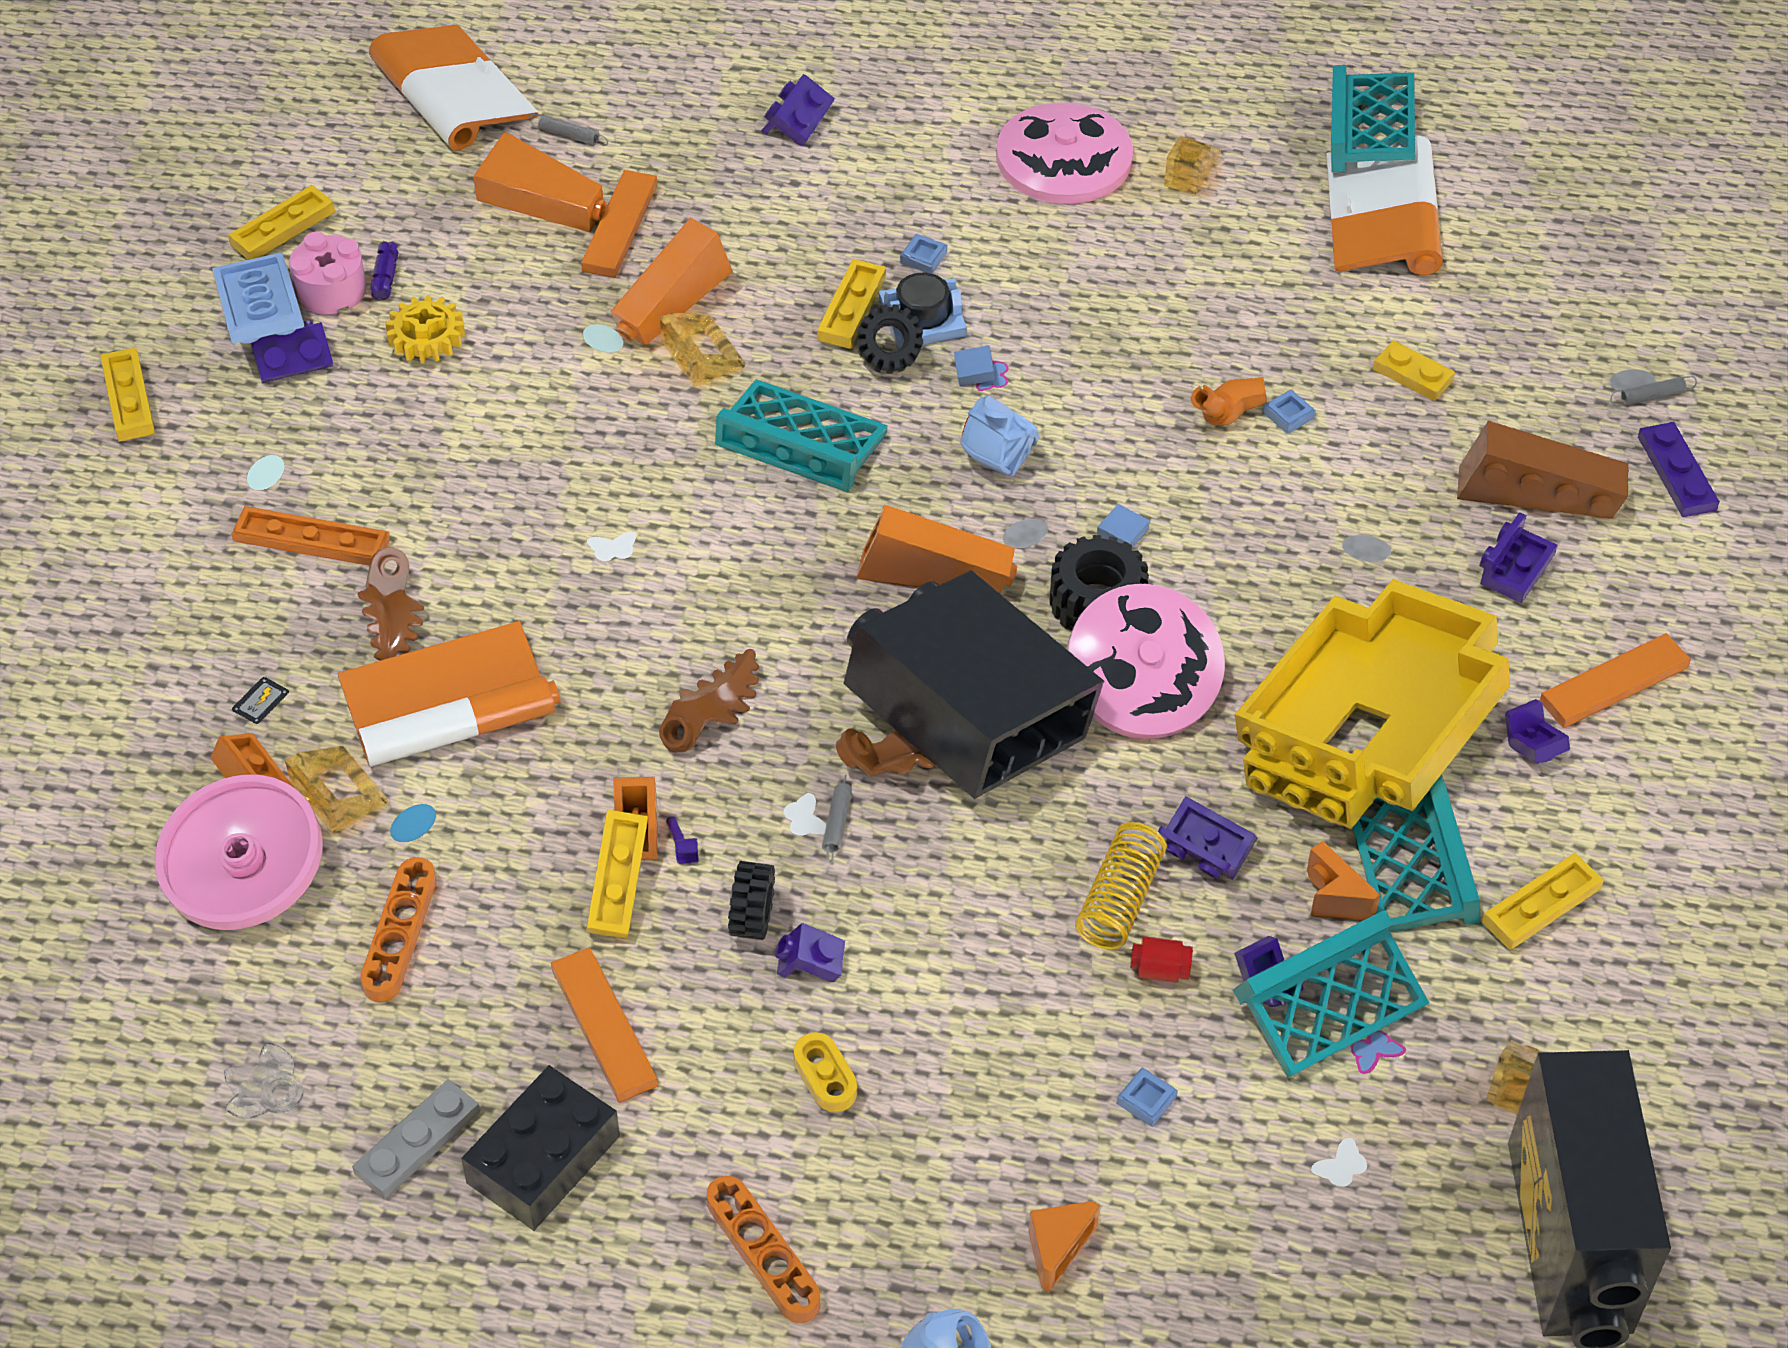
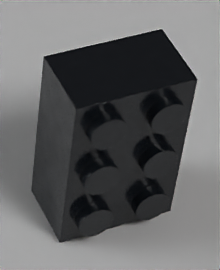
(541, 1147)

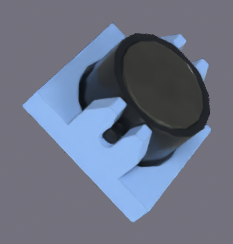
(932, 303)

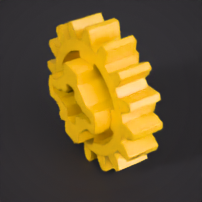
(425, 329)

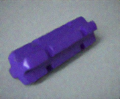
(384, 270)

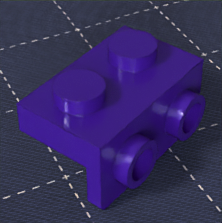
(800, 109)
(292, 353)
(1516, 560)
(1208, 838)

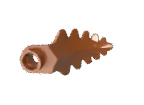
(390, 605)
(711, 702)
(888, 755)

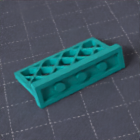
(1347, 117)
(795, 448)
(1448, 853)
(1316, 960)

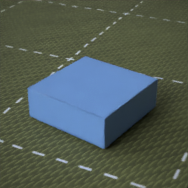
(923, 253)
(974, 365)
(1289, 411)
(1123, 525)
(1147, 1097)

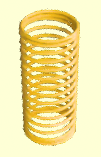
(1101, 916)

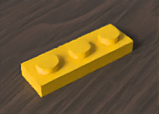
(281, 223)
(851, 303)
(127, 394)
(617, 874)
(1542, 901)

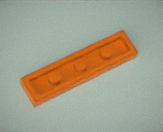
(619, 223)
(309, 535)
(1614, 680)
(604, 1025)

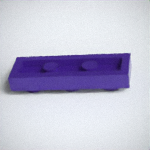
(1678, 469)

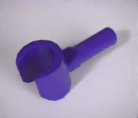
(685, 849)

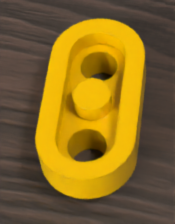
(827, 1074)

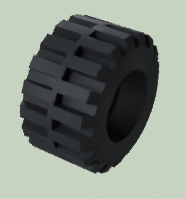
(1091, 563)

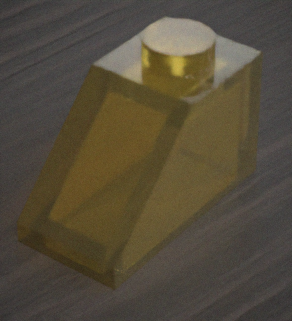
(1189, 165)
(1512, 1076)

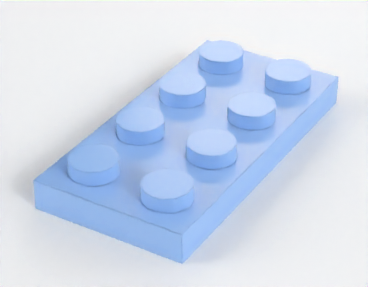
(258, 298)

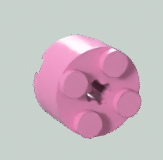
(327, 273)

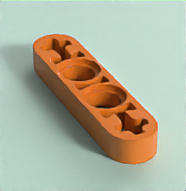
(398, 929)
(767, 1246)

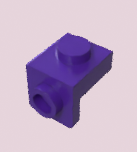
(1532, 735)
(810, 952)
(1259, 958)

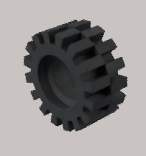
(904, 323)
(751, 900)

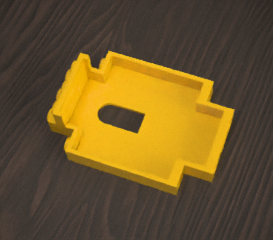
(1404, 659)

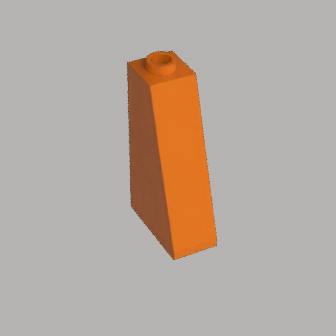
(538, 185)
(673, 282)
(920, 550)

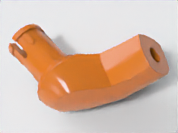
(1229, 399)

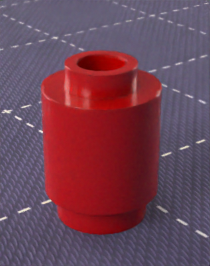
(1161, 959)

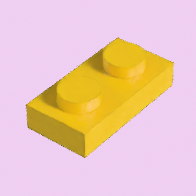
(1414, 370)

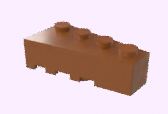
(1540, 474)

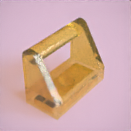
(698, 367)
(333, 812)

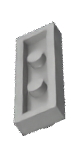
(416, 1139)

